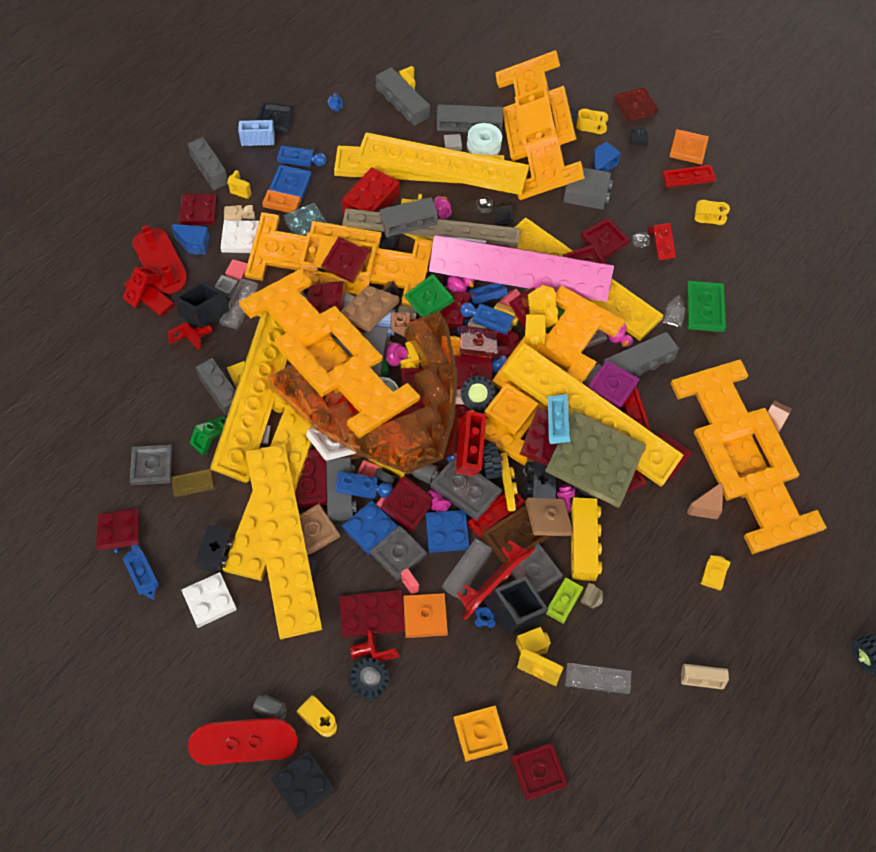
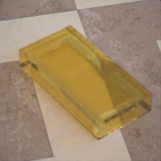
(192, 483)

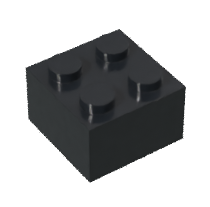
(201, 304)
(516, 605)
(303, 785)

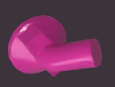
(566, 492)
(439, 503)

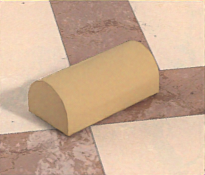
(704, 676)

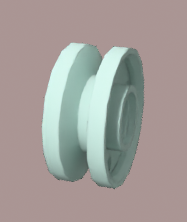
(484, 139)

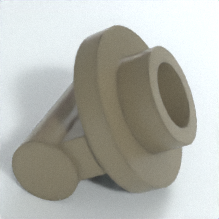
(592, 596)

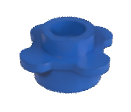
(335, 102)
(481, 612)

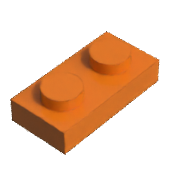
(281, 201)

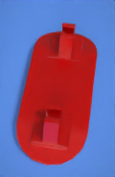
(158, 253)
(474, 598)
(242, 741)

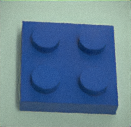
(291, 181)
(369, 527)
(447, 531)

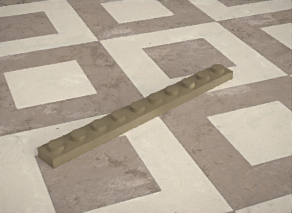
(494, 234)

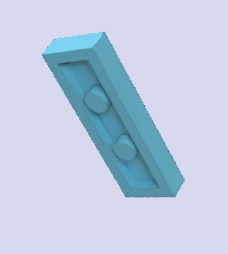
(558, 419)

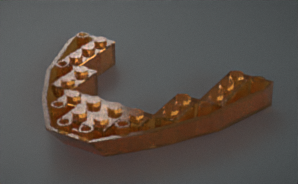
(408, 440)

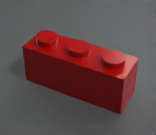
(470, 444)

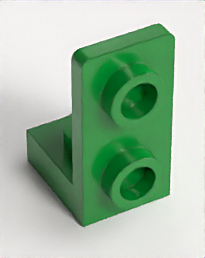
(205, 432)

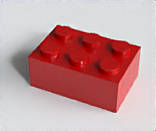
(372, 192)

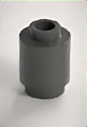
(427, 473)
(269, 707)

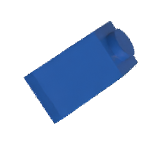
(605, 157)
(192, 238)

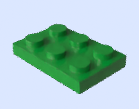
(706, 306)

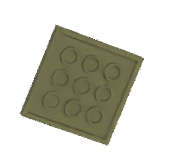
(596, 459)

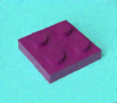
(613, 384)

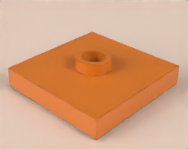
(689, 146)
(425, 615)

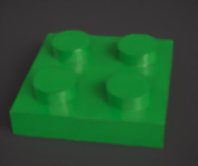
(429, 297)

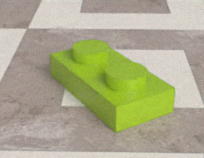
(564, 600)

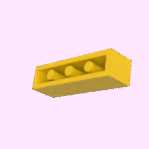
(585, 539)

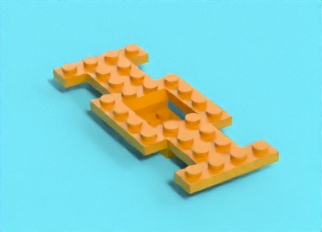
(532, 127)
(310, 251)
(564, 349)
(322, 359)
(738, 461)

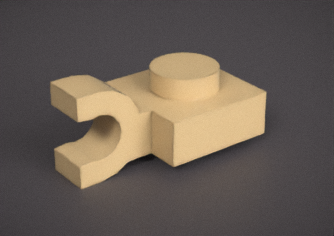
(238, 213)

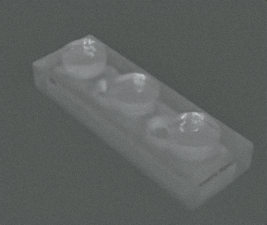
(235, 316)
(467, 568)
(598, 678)

